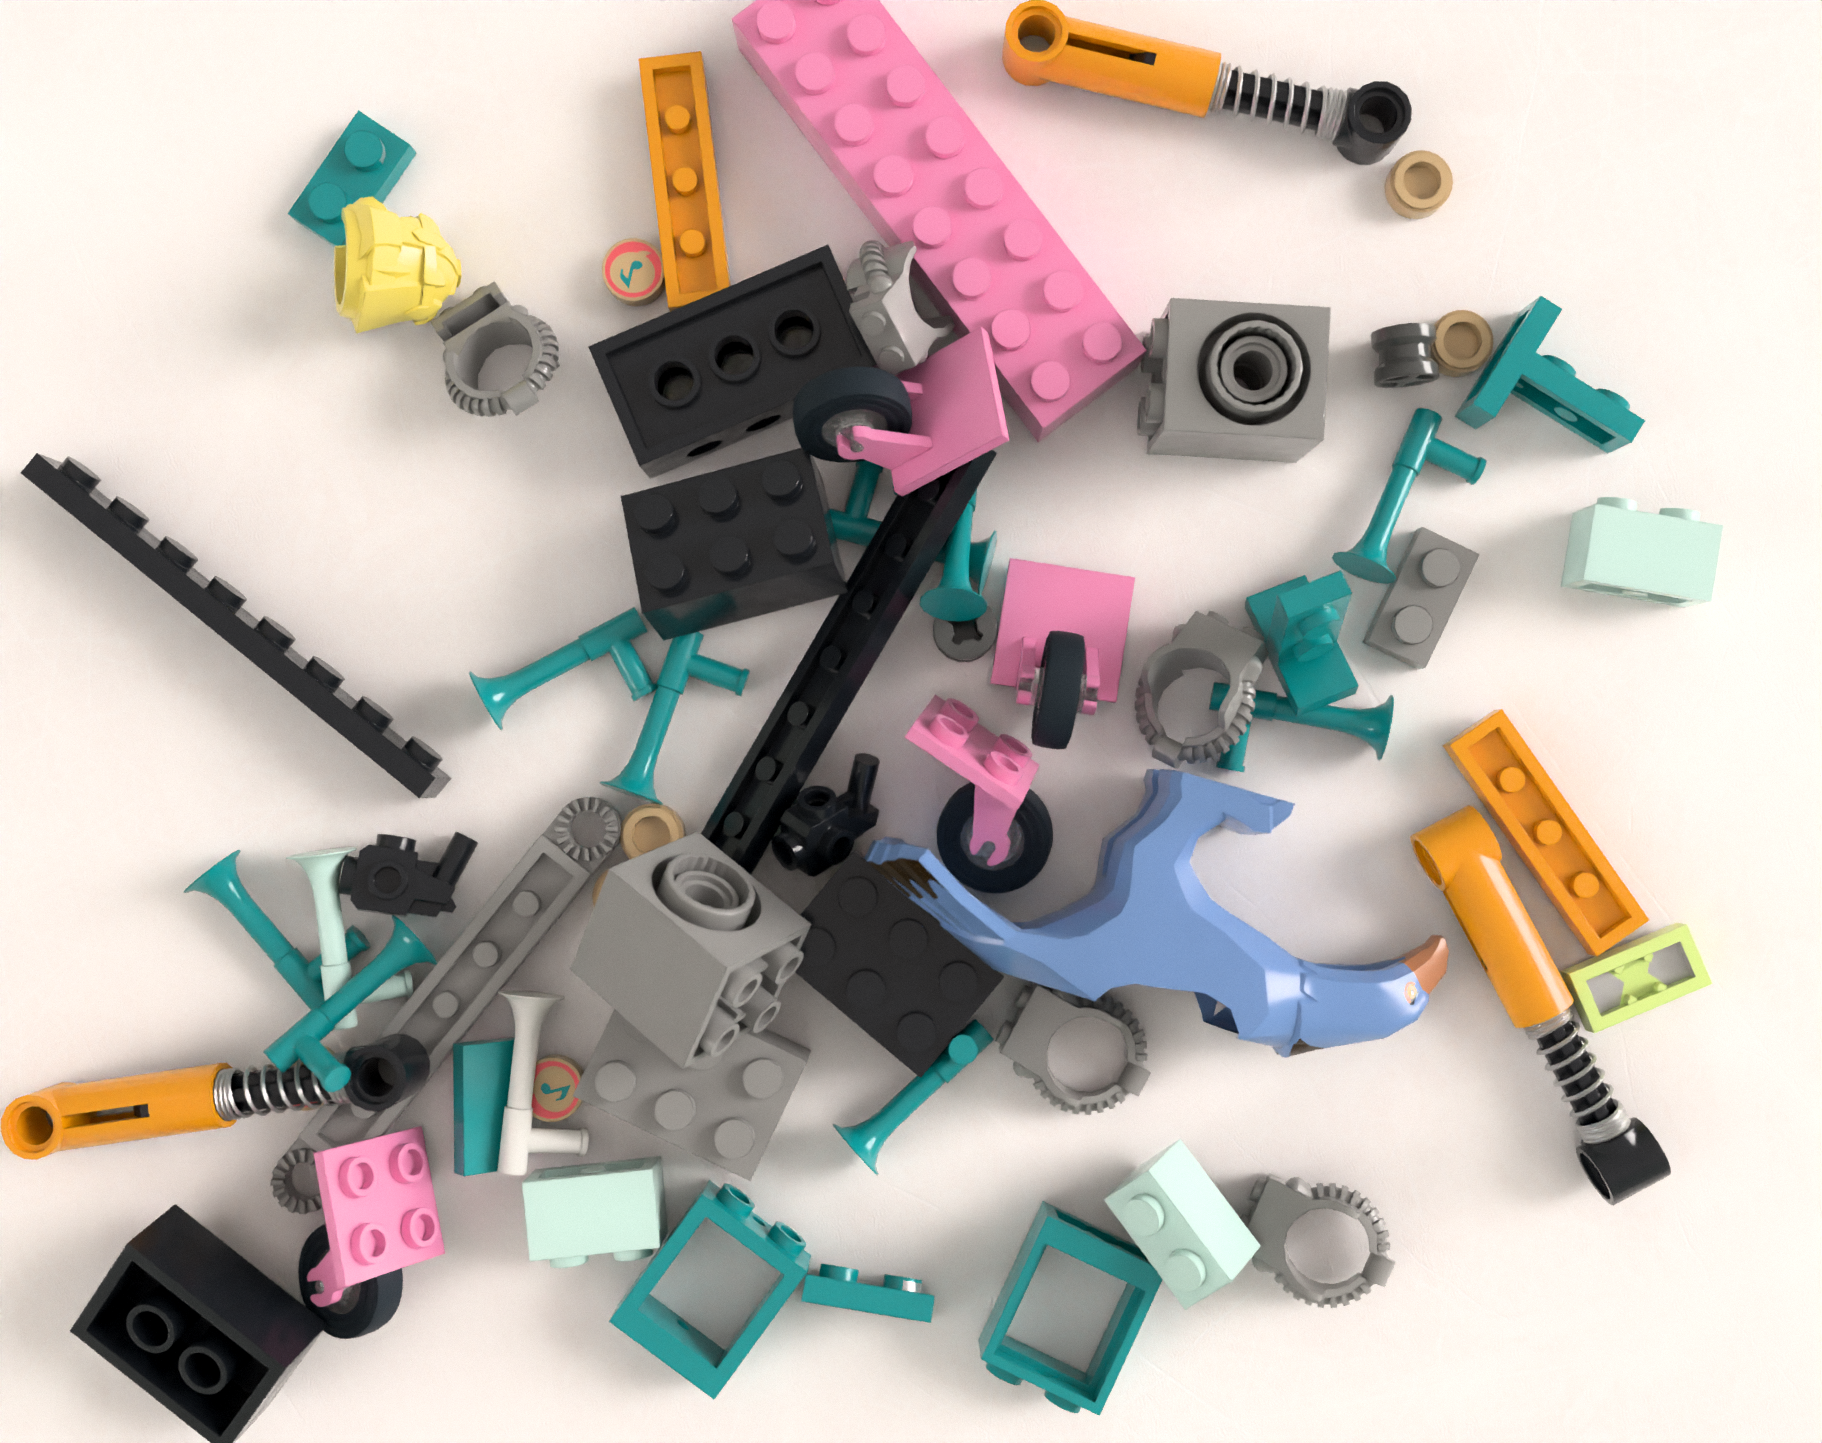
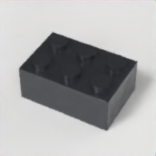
(733, 544)
(891, 965)
(197, 1326)

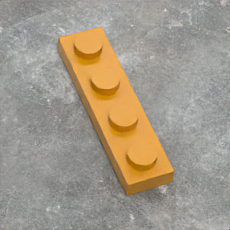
(684, 177)
(1546, 833)

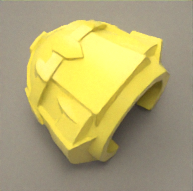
(391, 267)

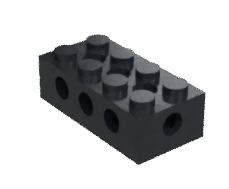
(700, 339)

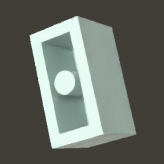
(1641, 553)
(595, 1211)
(1183, 1224)

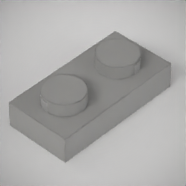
(1421, 598)

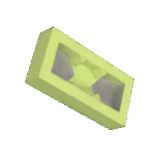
(1636, 977)

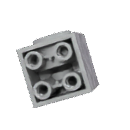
(1199, 406)
(690, 948)

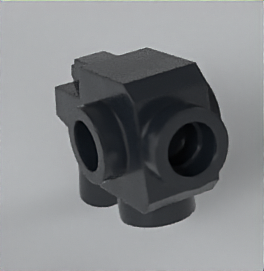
(823, 827)
(394, 882)

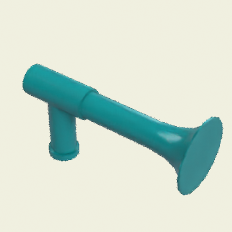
(1419, 444)
(856, 528)
(954, 595)
(611, 636)
(679, 664)
(1367, 724)
(303, 976)
(304, 1037)
(869, 1136)

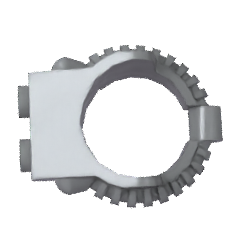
(887, 309)
(479, 328)
(1211, 645)
(1038, 1019)
(1276, 1210)

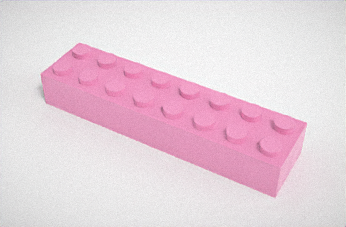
(937, 182)

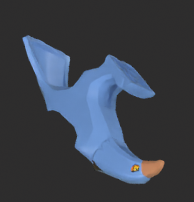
(1160, 929)

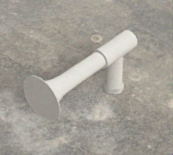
(517, 1135)

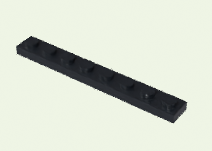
(221, 609)
(839, 662)

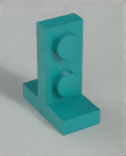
(1547, 386)
(1301, 636)

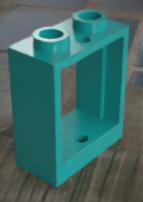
(675, 1339)
(1064, 1384)

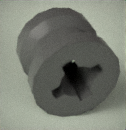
(1404, 355)
(966, 643)

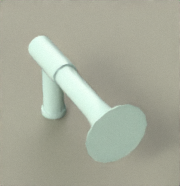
(324, 871)

